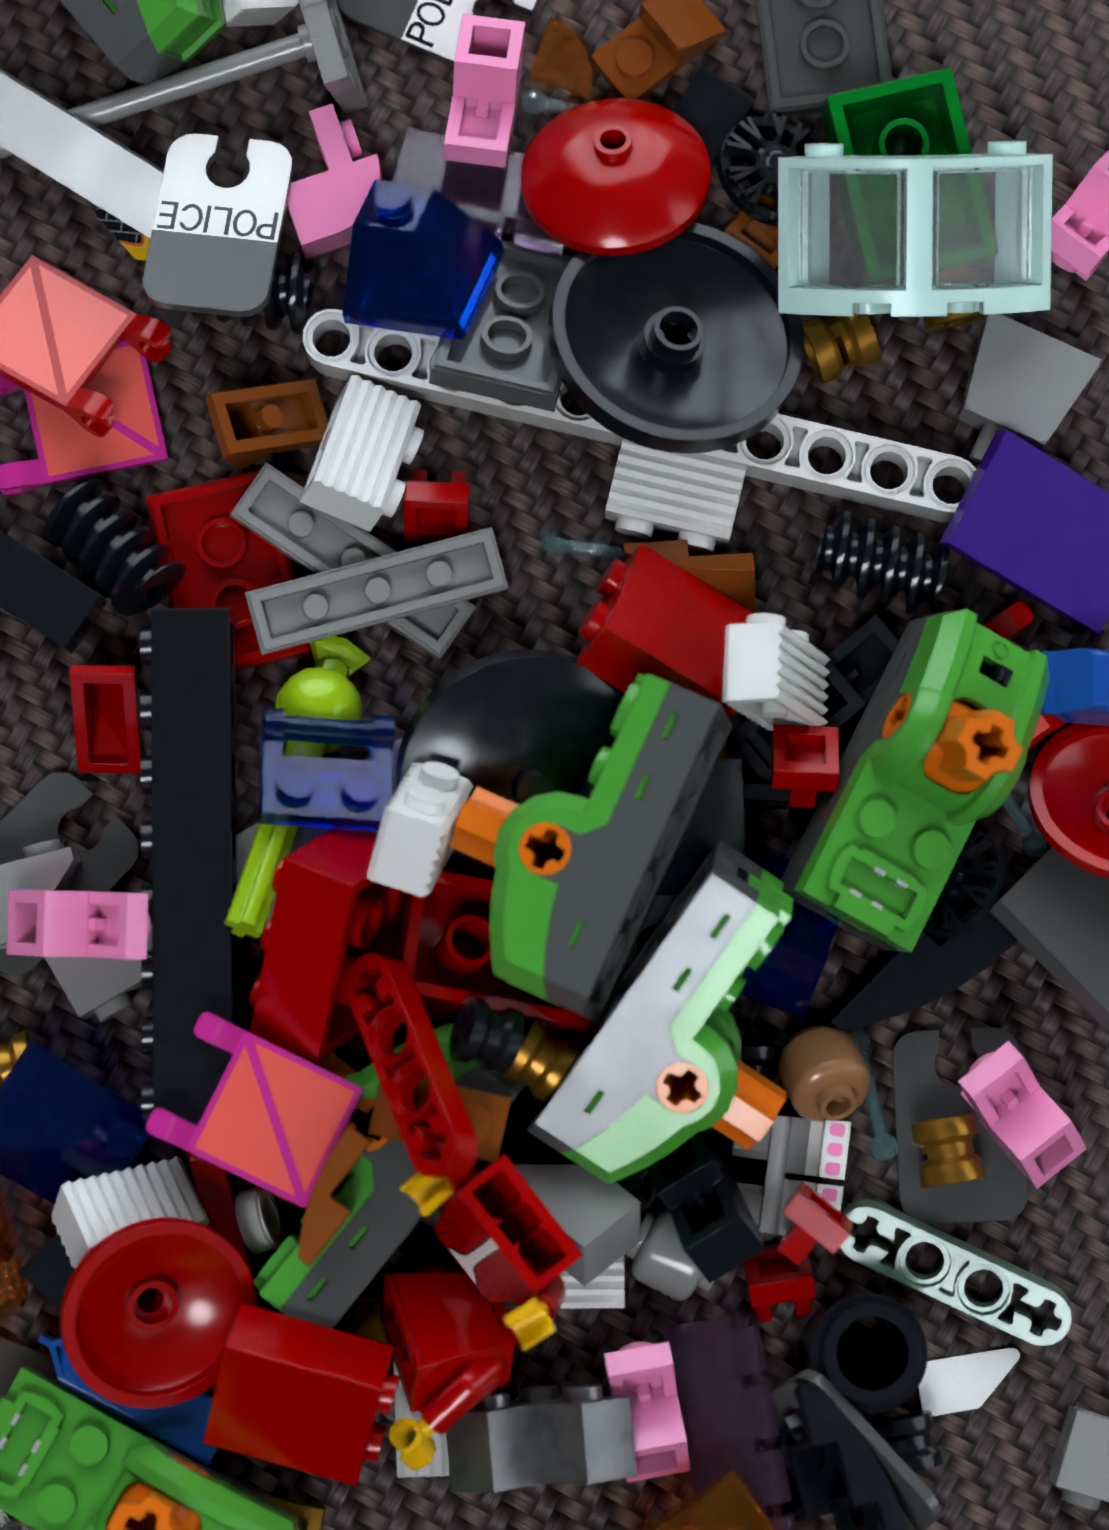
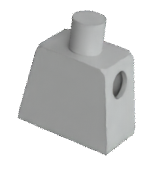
(1021, 383)

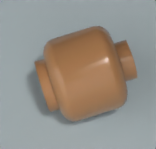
(824, 1073)

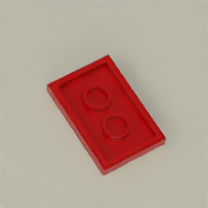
(220, 558)

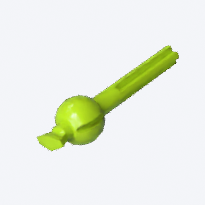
(309, 693)

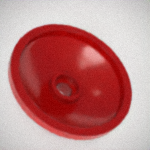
(615, 176)
(1072, 795)
(163, 1347)

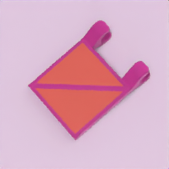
(73, 453)
(268, 1116)

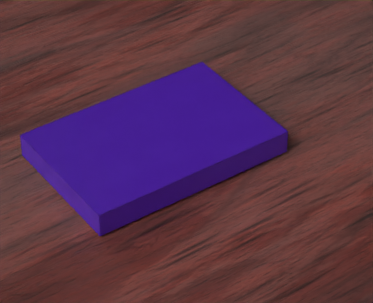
(1037, 530)

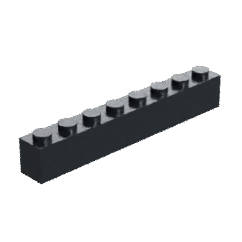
(190, 851)

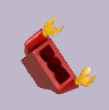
(502, 1242)
(446, 1350)

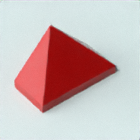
(106, 719)

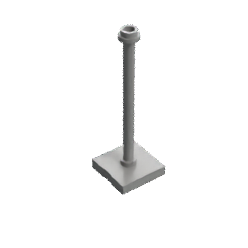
(318, 39)

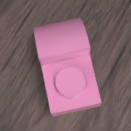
(484, 90)
(329, 202)
(1082, 224)
(78, 924)
(1020, 1114)
(659, 1435)

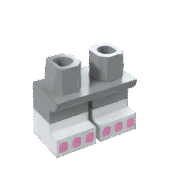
(796, 1148)

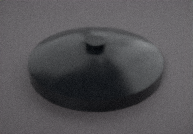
(676, 342)
(515, 728)

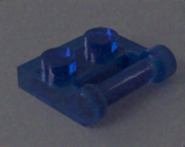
(323, 789)

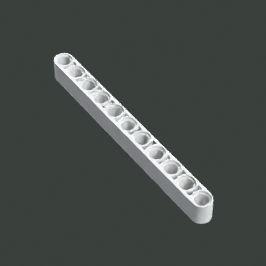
(788, 468)

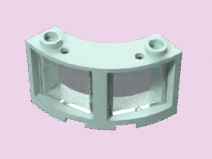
(914, 232)

